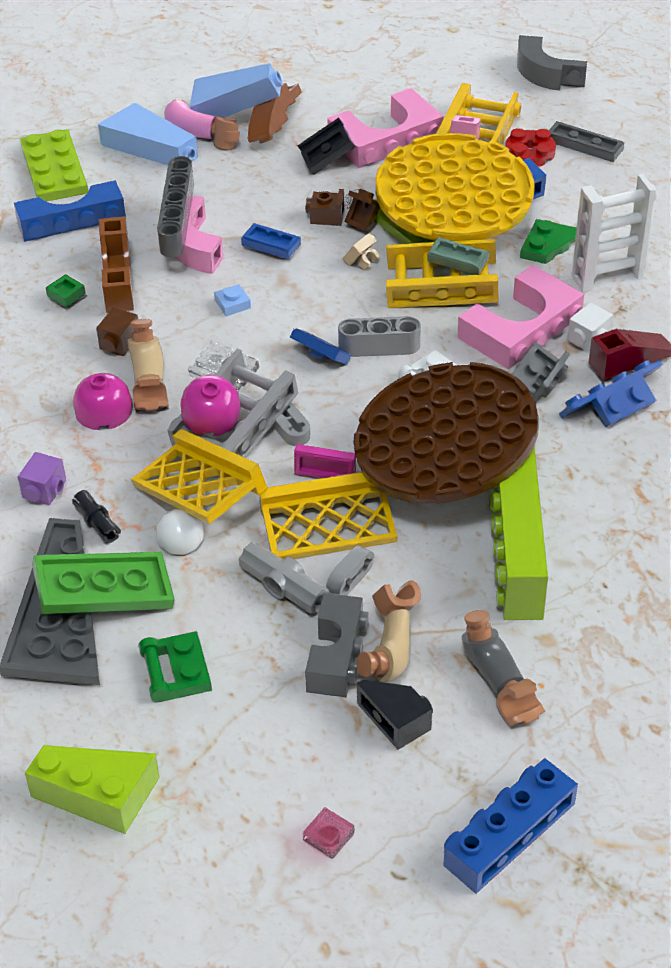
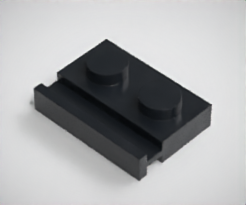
(326, 146)

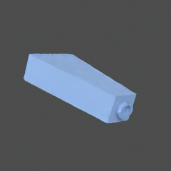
(235, 90)
(146, 135)

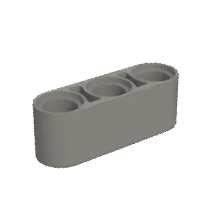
(379, 336)

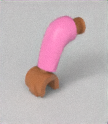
(203, 125)

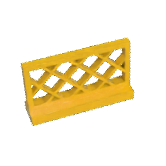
(213, 462)
(323, 495)

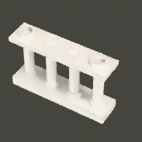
(591, 226)

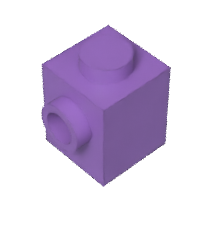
(42, 478)

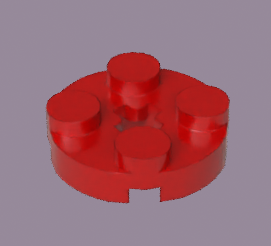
(539, 140)

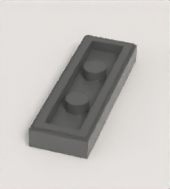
(586, 141)

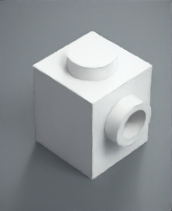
(587, 324)

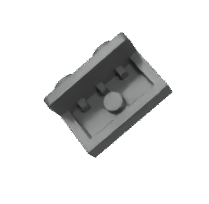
(539, 369)

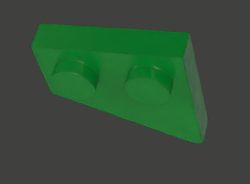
(547, 240)

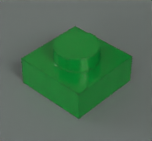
(65, 290)

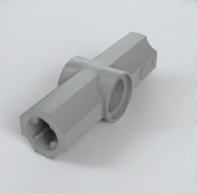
(283, 577)

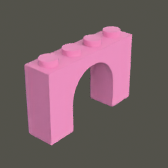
(371, 144)
(510, 340)

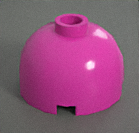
(102, 401)
(210, 405)

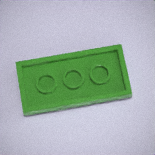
(102, 582)

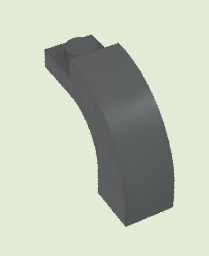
(546, 70)

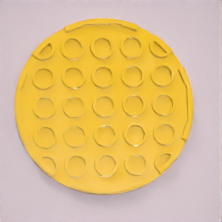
(454, 187)

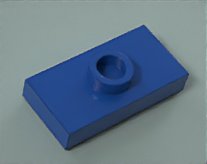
(271, 241)
(320, 347)

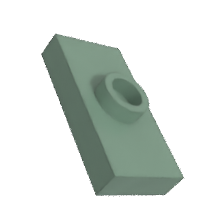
(458, 256)

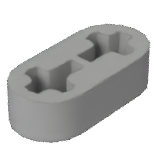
(294, 420)
(350, 571)

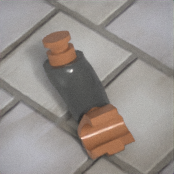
(492, 658)

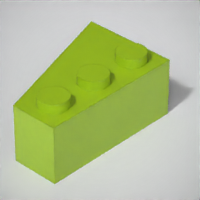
(94, 782)

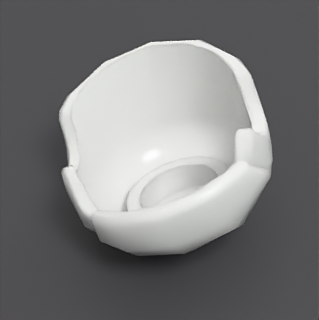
(179, 532)

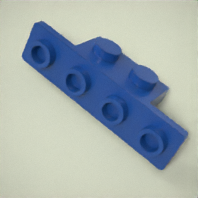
(621, 398)

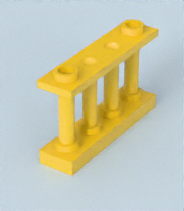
(464, 100)
(438, 290)

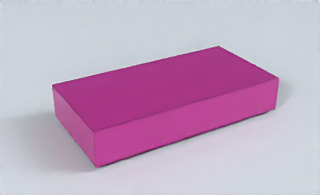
(323, 462)

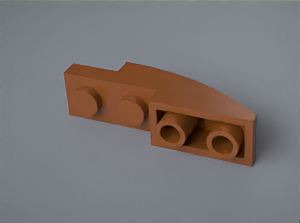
(271, 115)

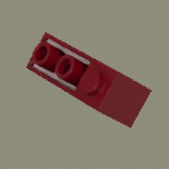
(624, 350)

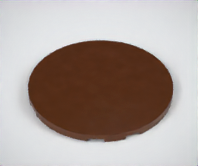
(446, 433)

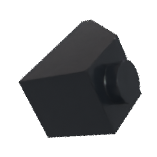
(395, 710)

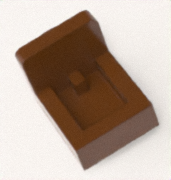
(362, 210)

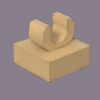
(362, 250)

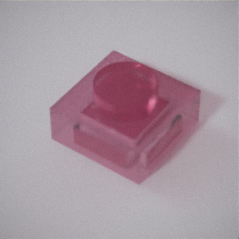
(328, 832)

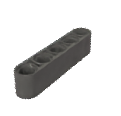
(175, 206)

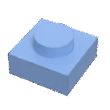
(232, 300)

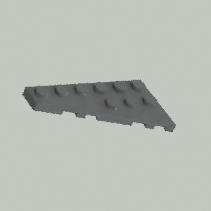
(57, 643)

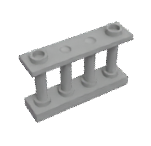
(262, 412)

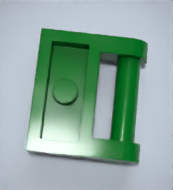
(186, 663)

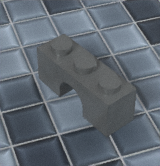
(332, 666)

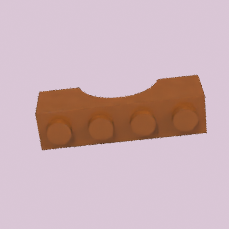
(116, 264)

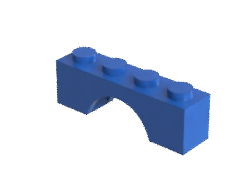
(43, 219)

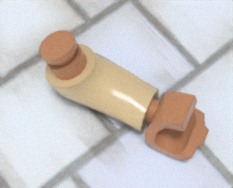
(148, 367)
(392, 655)

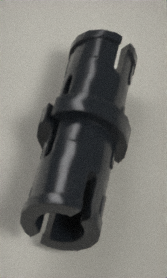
(96, 516)

